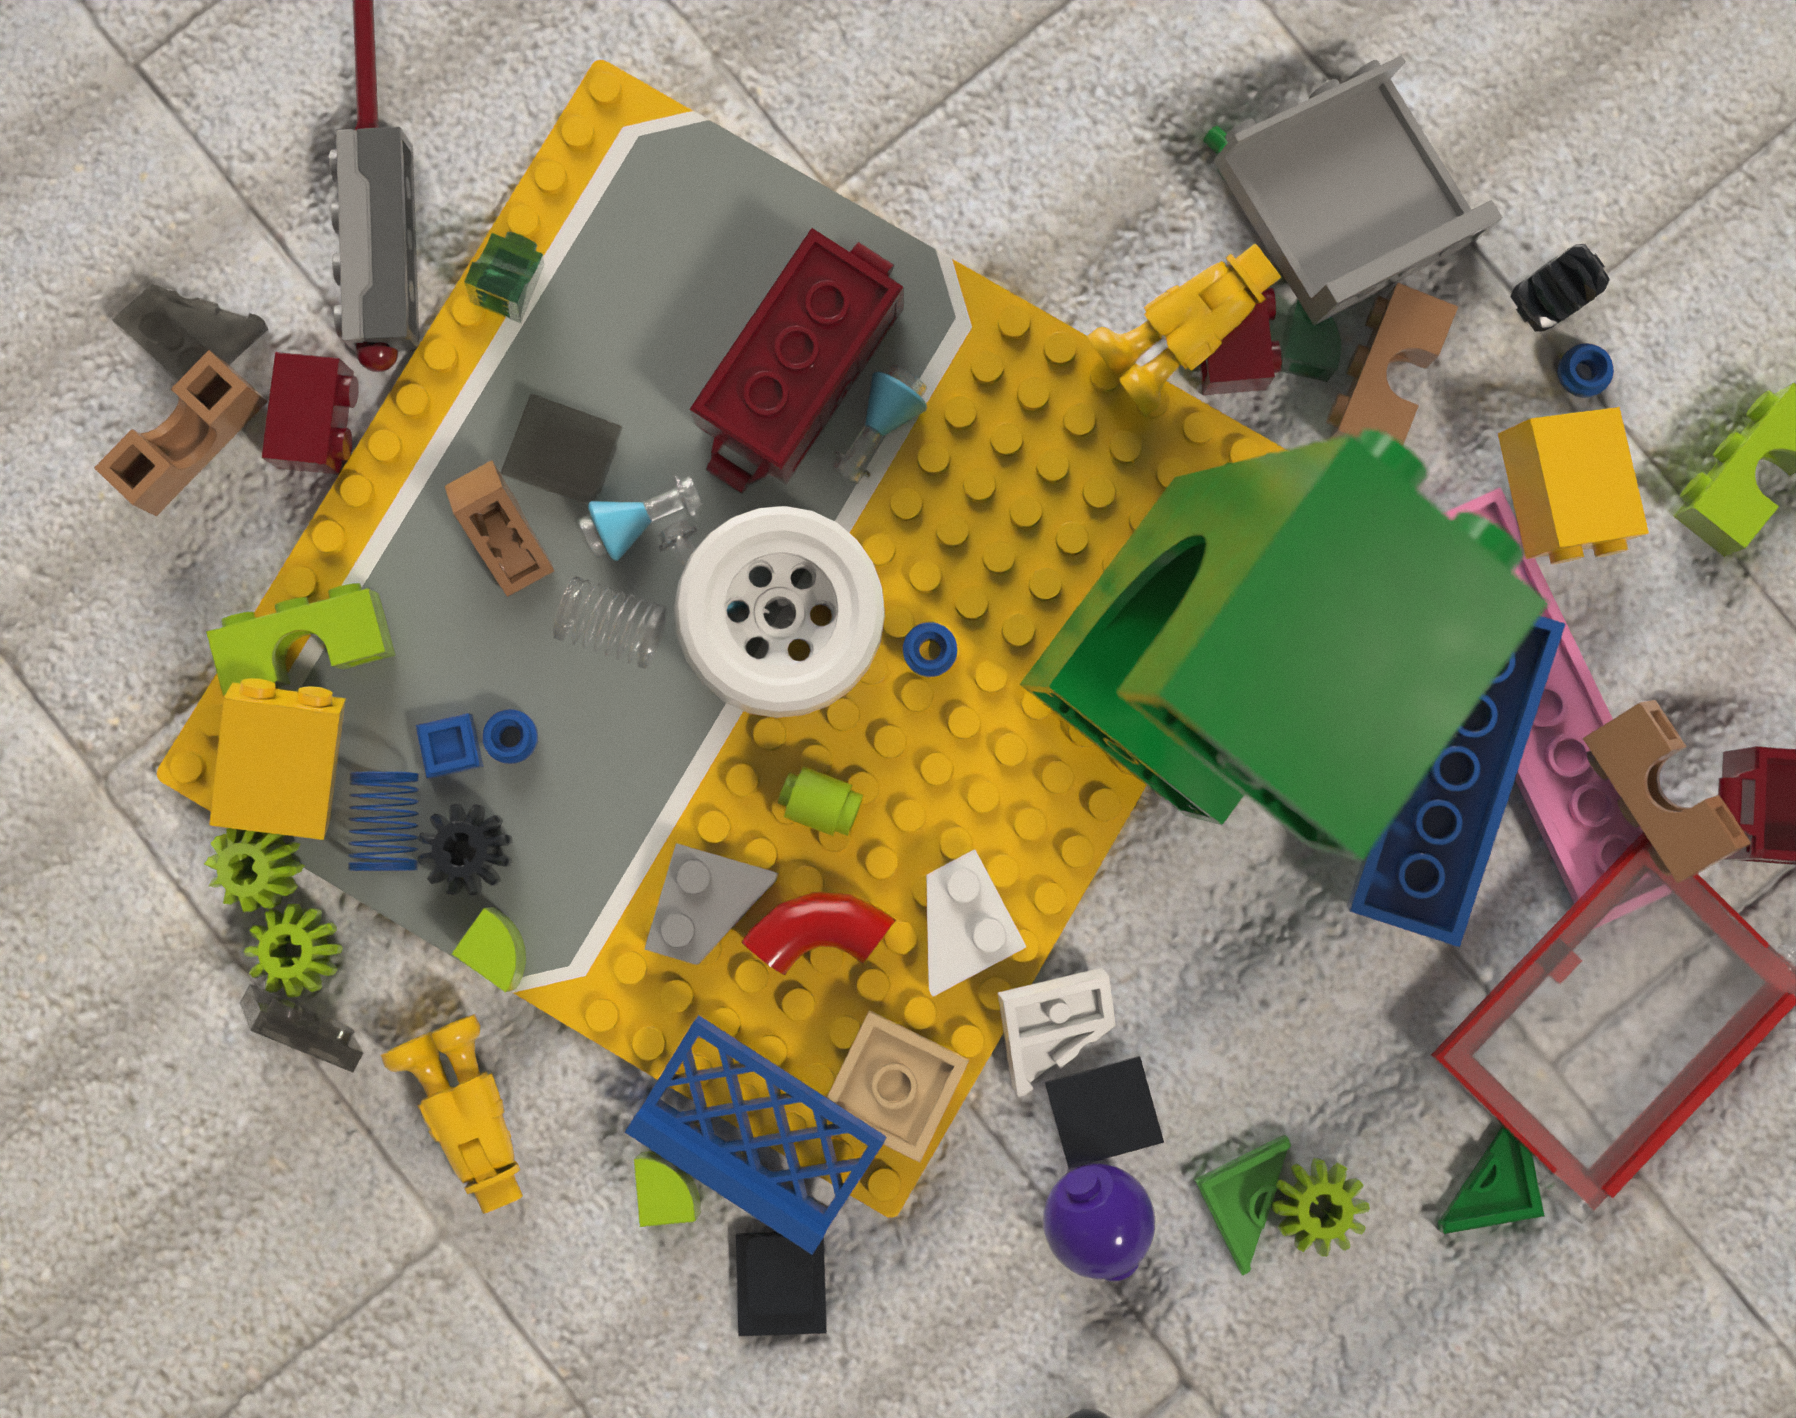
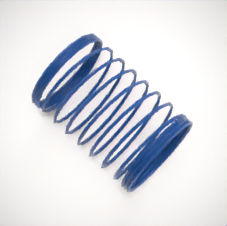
(377, 778)

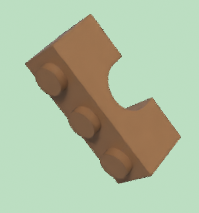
(1405, 329)
(160, 463)
(1631, 756)

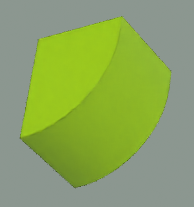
(494, 949)
(664, 1192)

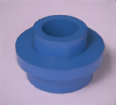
(1596, 359)
(930, 632)
(494, 731)

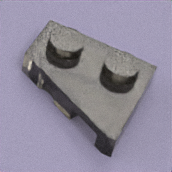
(181, 329)
(295, 1028)

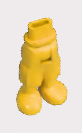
(1191, 321)
(464, 1117)

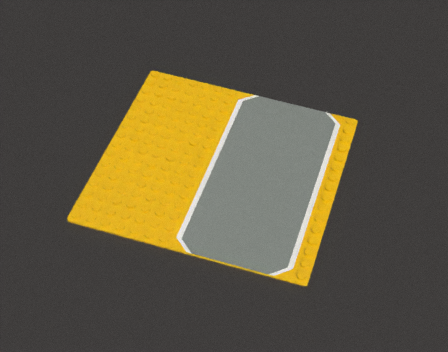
(974, 516)

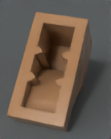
(498, 528)

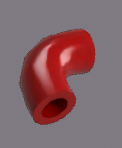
(817, 922)

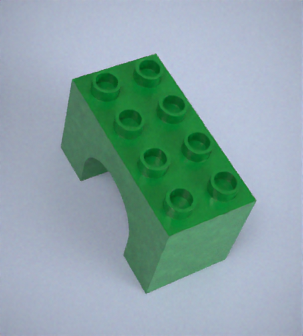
(1292, 638)

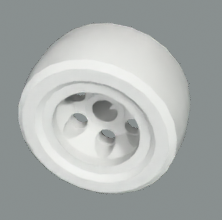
(781, 542)

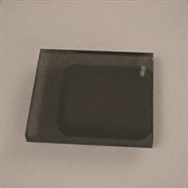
(562, 450)

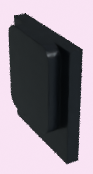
(1104, 1112)
(779, 1286)

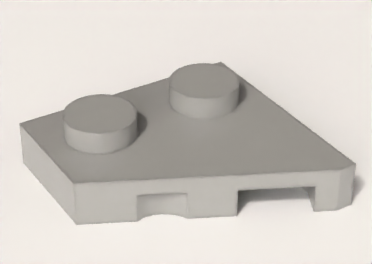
(703, 902)

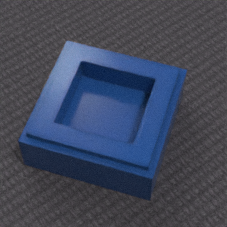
(449, 746)

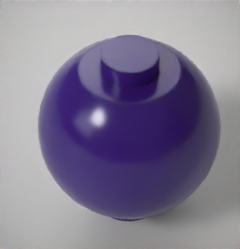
(1099, 1222)

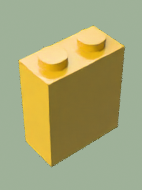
(1573, 485)
(277, 759)

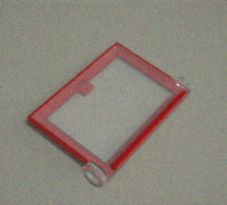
(1620, 1026)

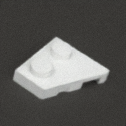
(965, 923)
(1053, 1022)

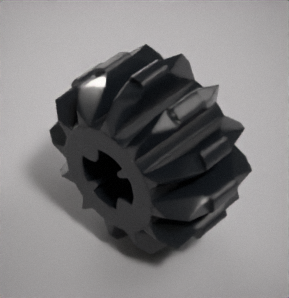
(1560, 288)
(450, 861)

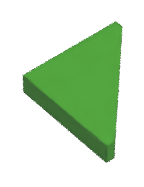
(1242, 1196)

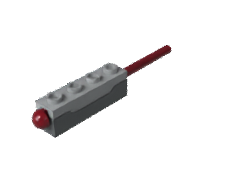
(374, 221)

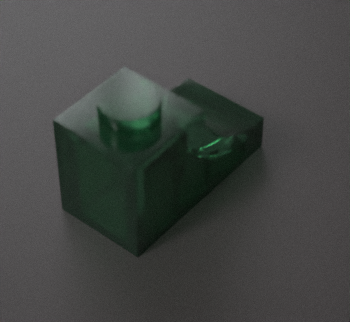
(505, 275)

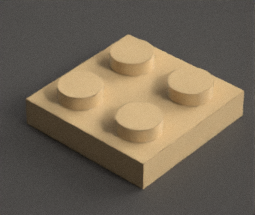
(897, 1083)

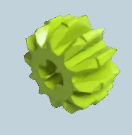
(254, 868)
(288, 970)
(1335, 1222)

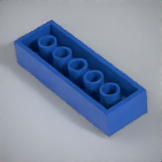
(1439, 842)

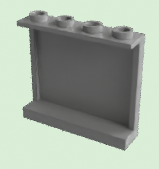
(1348, 191)

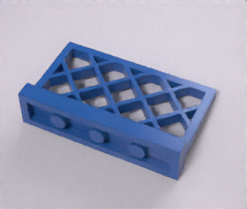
(739, 1175)

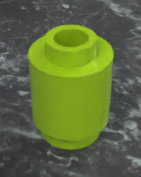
(820, 801)

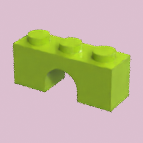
(1727, 503)
(347, 623)

